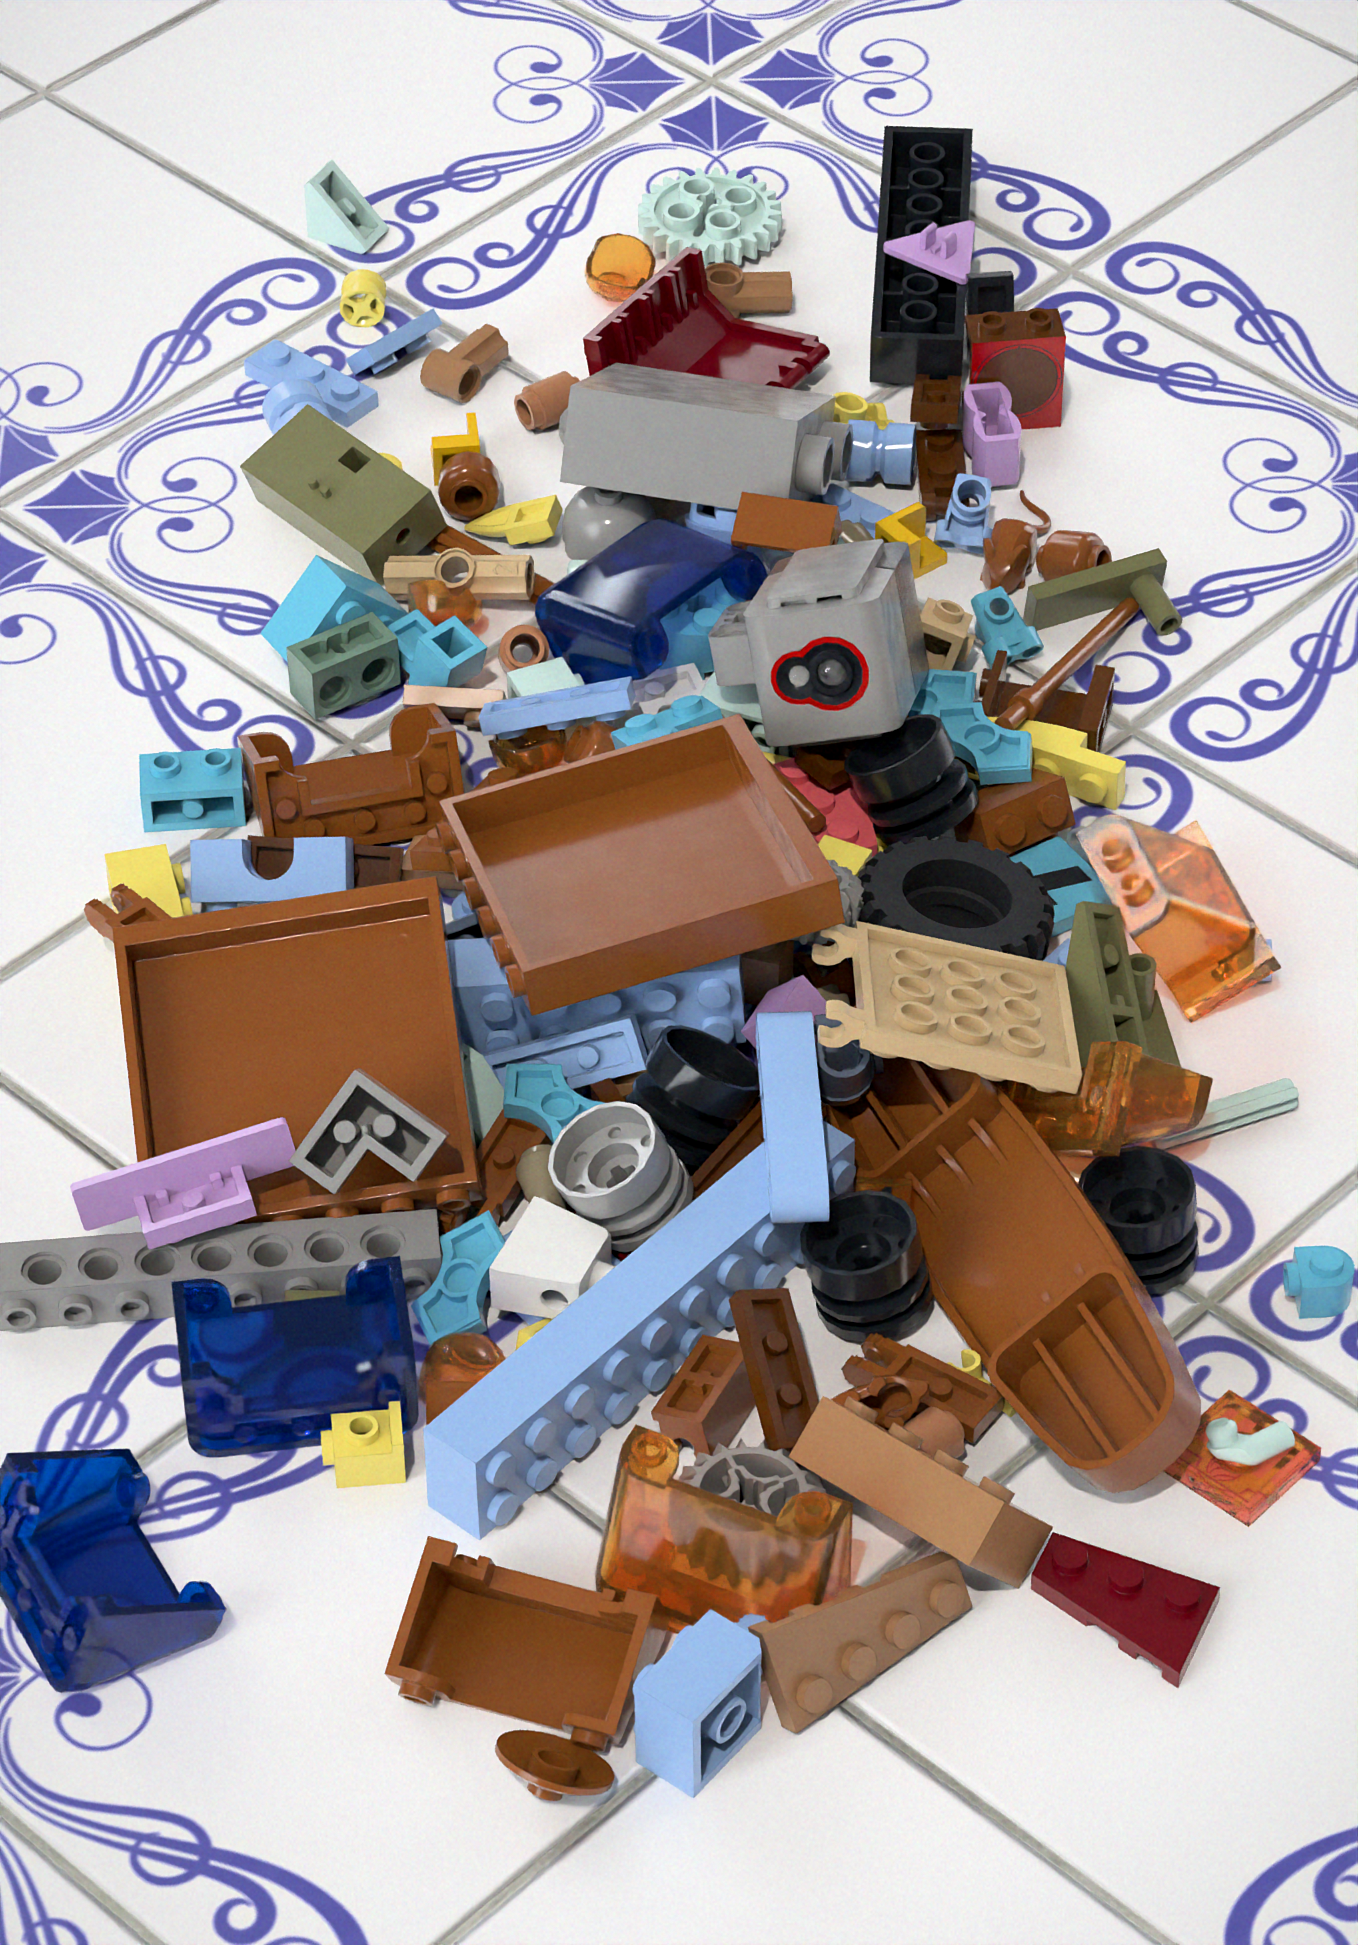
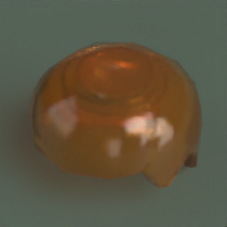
(618, 266)
(438, 605)
(531, 752)
(459, 1358)

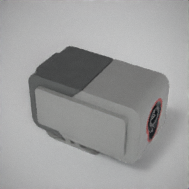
(828, 644)

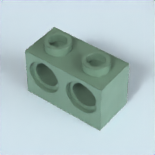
(343, 665)

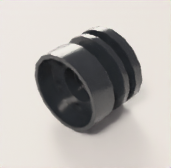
(912, 781)
(695, 1090)
(1150, 1211)
(867, 1266)

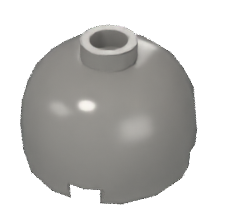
(600, 518)

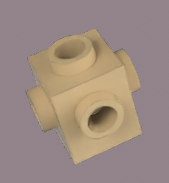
(946, 633)

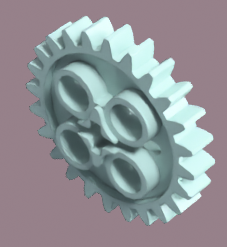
(734, 227)

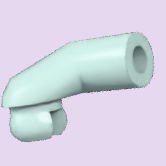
(1247, 1449)

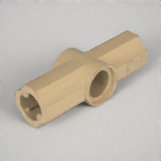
(487, 577)

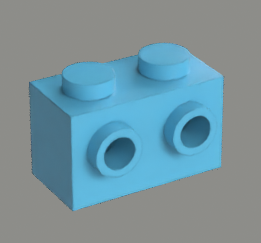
(192, 790)

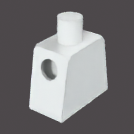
(548, 1261)

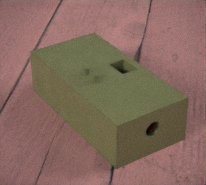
(342, 494)

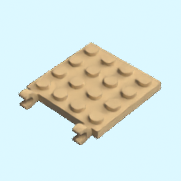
(953, 1006)

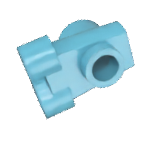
(1003, 628)

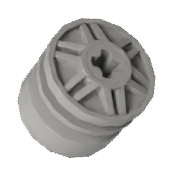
(620, 1173)

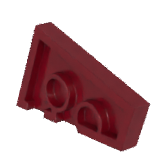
(1133, 1601)

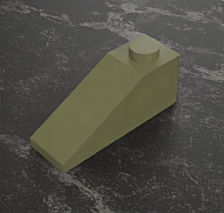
(1102, 980)

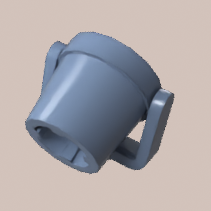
(844, 1071)

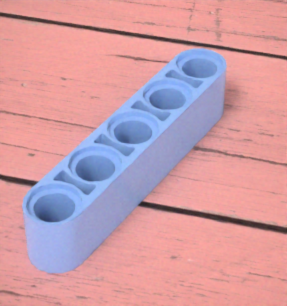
(792, 1117)

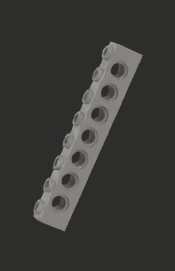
(123, 1280)

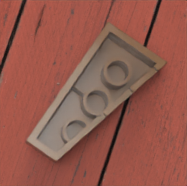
(921, 1490)

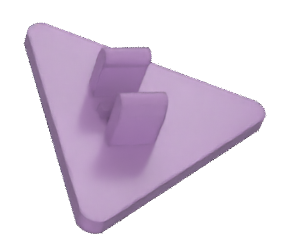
(938, 250)

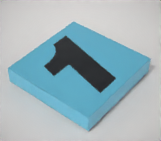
(1065, 877)

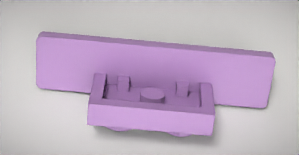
(188, 1187)

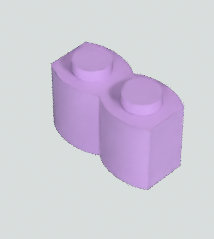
(991, 433)

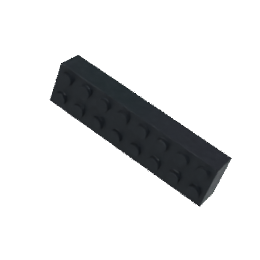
(915, 311)

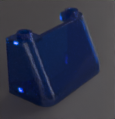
(612, 606)
(280, 1369)
(85, 1573)

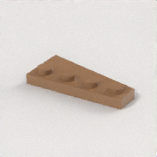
(842, 1644)

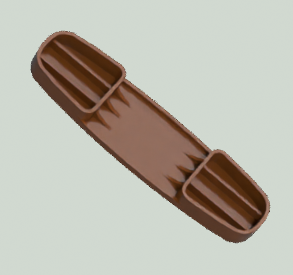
(1029, 1272)

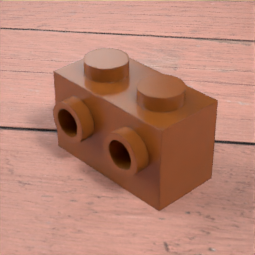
(1019, 813)

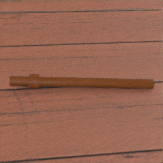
(1029, 701)

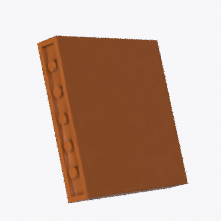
(637, 864)
(271, 1016)

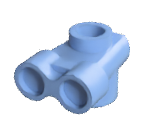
(964, 525)

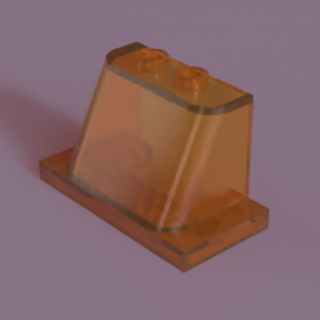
(1180, 909)
(1118, 1103)

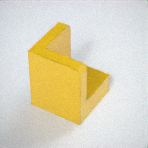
(447, 446)
(909, 527)

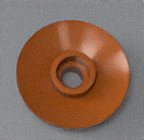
(553, 1765)

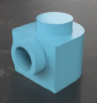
(1319, 1280)

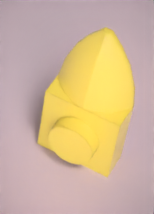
(520, 522)

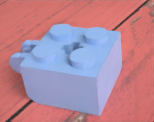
(699, 1701)

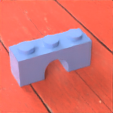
(225, 873)

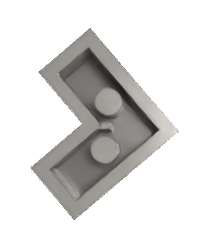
(362, 1120)

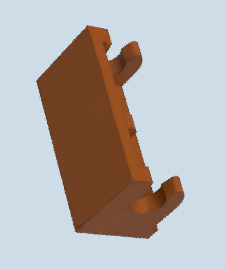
(784, 523)
(706, 1397)

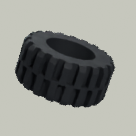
(958, 896)

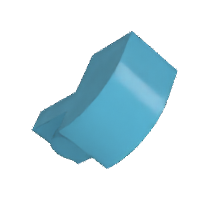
(438, 654)

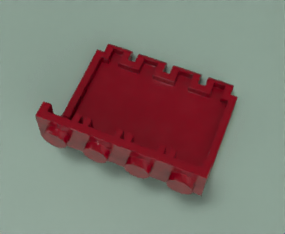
(685, 329)

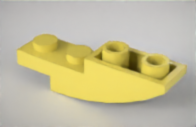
(1065, 753)

